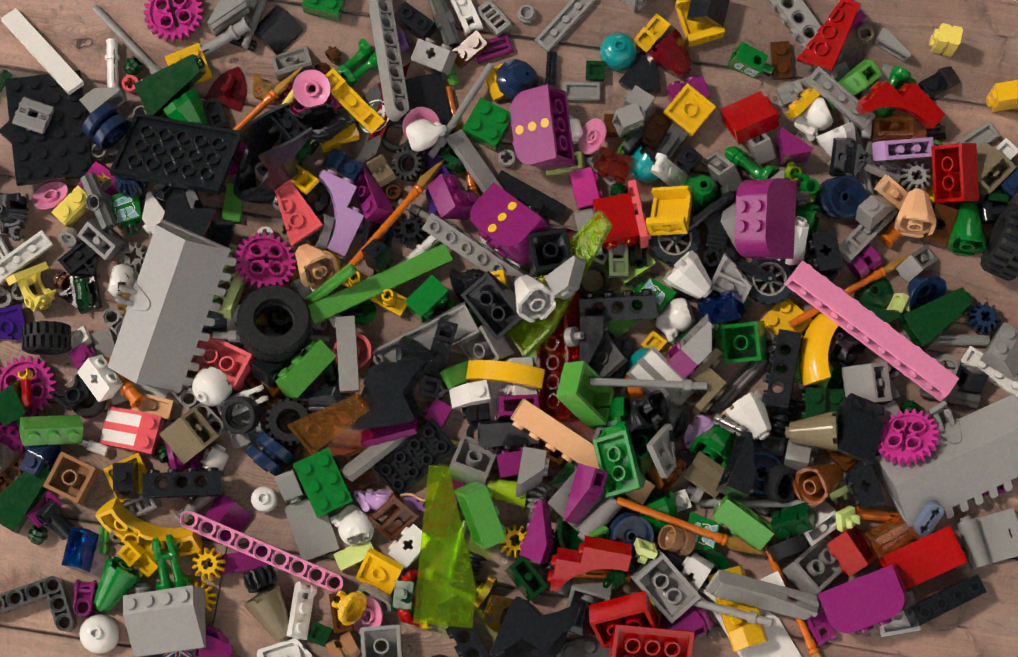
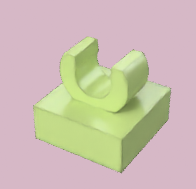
(899, 303)
(840, 490)
(846, 518)
(644, 550)

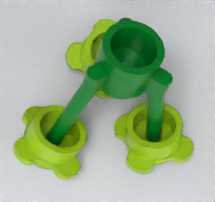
(809, 184)

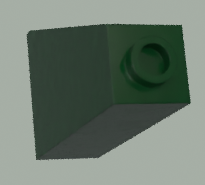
(169, 84)
(933, 319)
(21, 498)

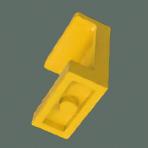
(696, 32)
(670, 211)

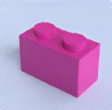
(584, 187)

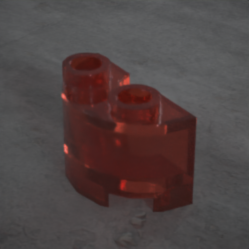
(613, 165)

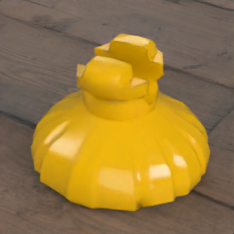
(350, 607)

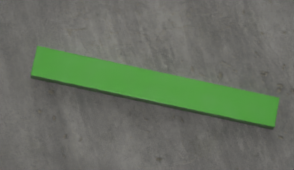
(378, 283)

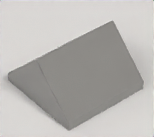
(291, 61)

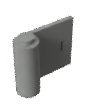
(599, 514)
(990, 537)

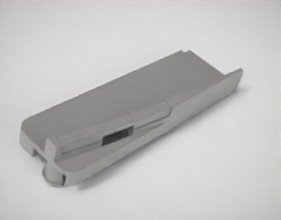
(425, 332)
(763, 595)

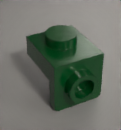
(451, 161)

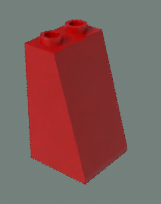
(926, 557)

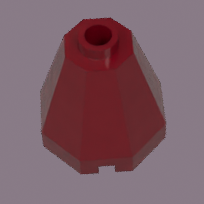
(672, 54)

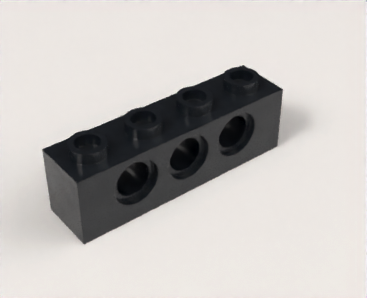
(649, 299)
(782, 400)
(213, 488)
(944, 600)
(474, 642)

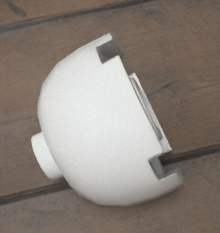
(211, 387)
(99, 633)

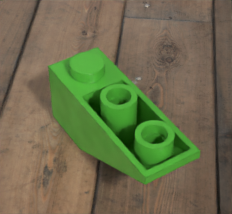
(859, 78)

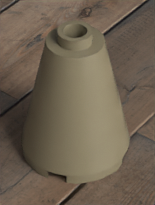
(815, 431)
(270, 612)

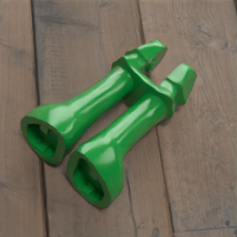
(364, 51)
(897, 78)
(741, 158)
(161, 555)

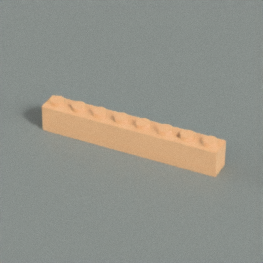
(564, 440)

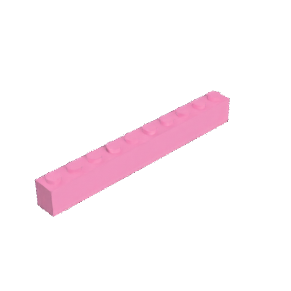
(871, 331)

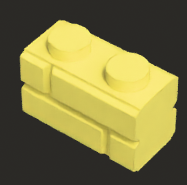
(945, 39)
(71, 208)

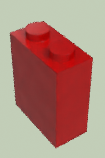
(750, 117)
(621, 214)

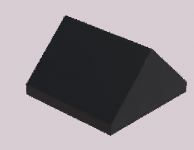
(708, 11)
(277, 30)

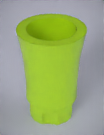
(506, 492)

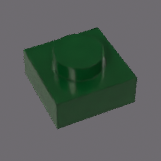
(595, 70)
(997, 197)
(319, 634)

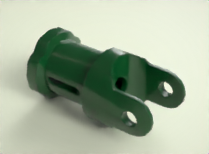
(306, 150)
(83, 296)
(331, 374)
(616, 577)

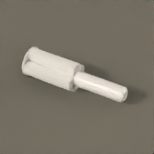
(96, 447)

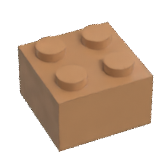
(71, 478)

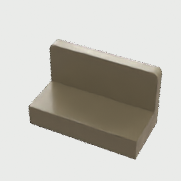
(705, 474)

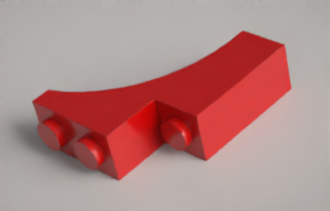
(908, 98)
(591, 555)

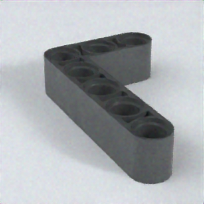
(45, 593)

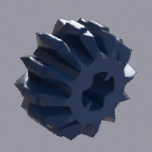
(129, 186)
(990, 321)

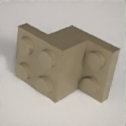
(715, 383)

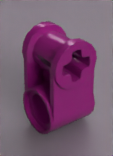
(85, 596)

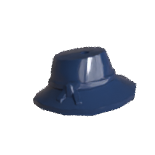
(515, 77)
(924, 290)

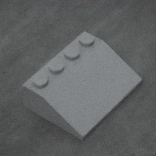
(165, 620)

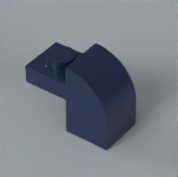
(342, 164)
(37, 456)

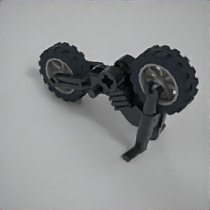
(717, 246)

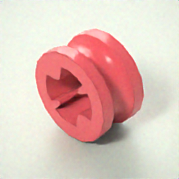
(125, 81)

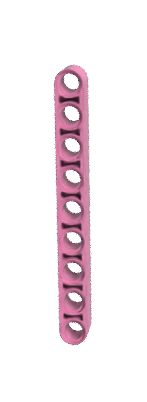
(268, 558)

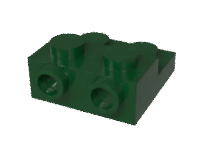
(821, 401)

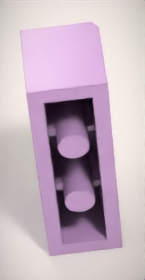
(902, 149)

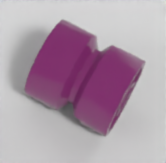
(864, 261)

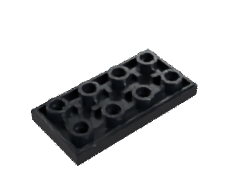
(429, 93)
(412, 457)

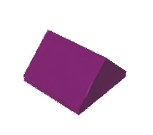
(791, 148)
(227, 513)

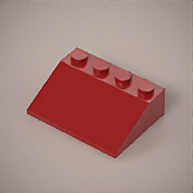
(650, 642)

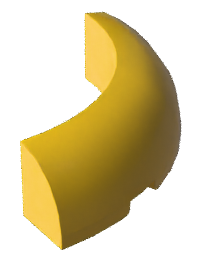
(815, 350)
(126, 526)

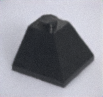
(547, 251)

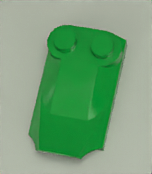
(617, 456)

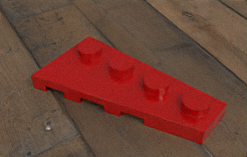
(831, 37)

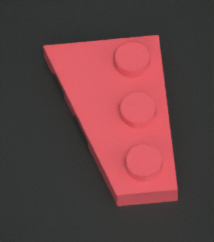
(296, 213)
(640, 216)

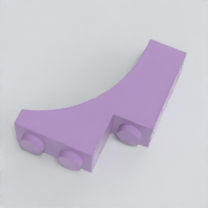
(345, 219)

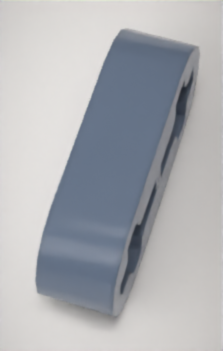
(928, 518)

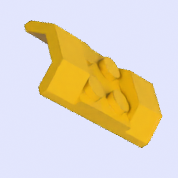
(739, 630)

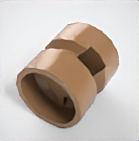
(676, 540)
(344, 647)

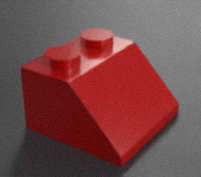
(851, 551)

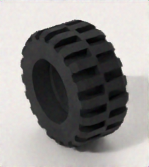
(1002, 246)

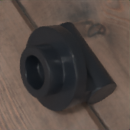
(937, 132)

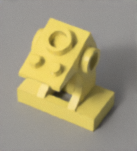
(32, 276)

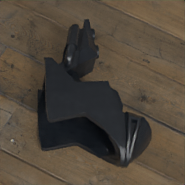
(280, 163)
(187, 211)
(386, 388)
(536, 635)

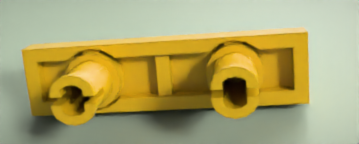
(388, 299)

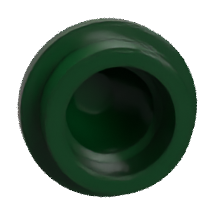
(132, 66)
(618, 189)
(910, 405)
(161, 453)
(38, 535)

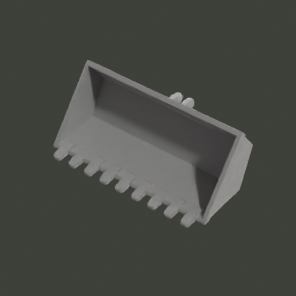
(170, 308)
(971, 459)

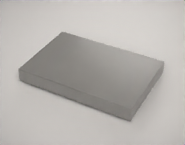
(312, 535)

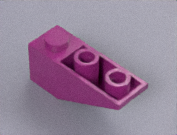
(372, 199)
(584, 492)
(539, 537)

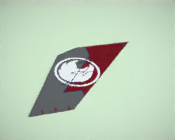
(368, 144)

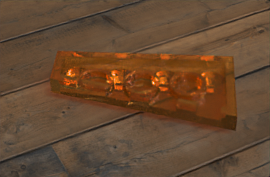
(325, 424)

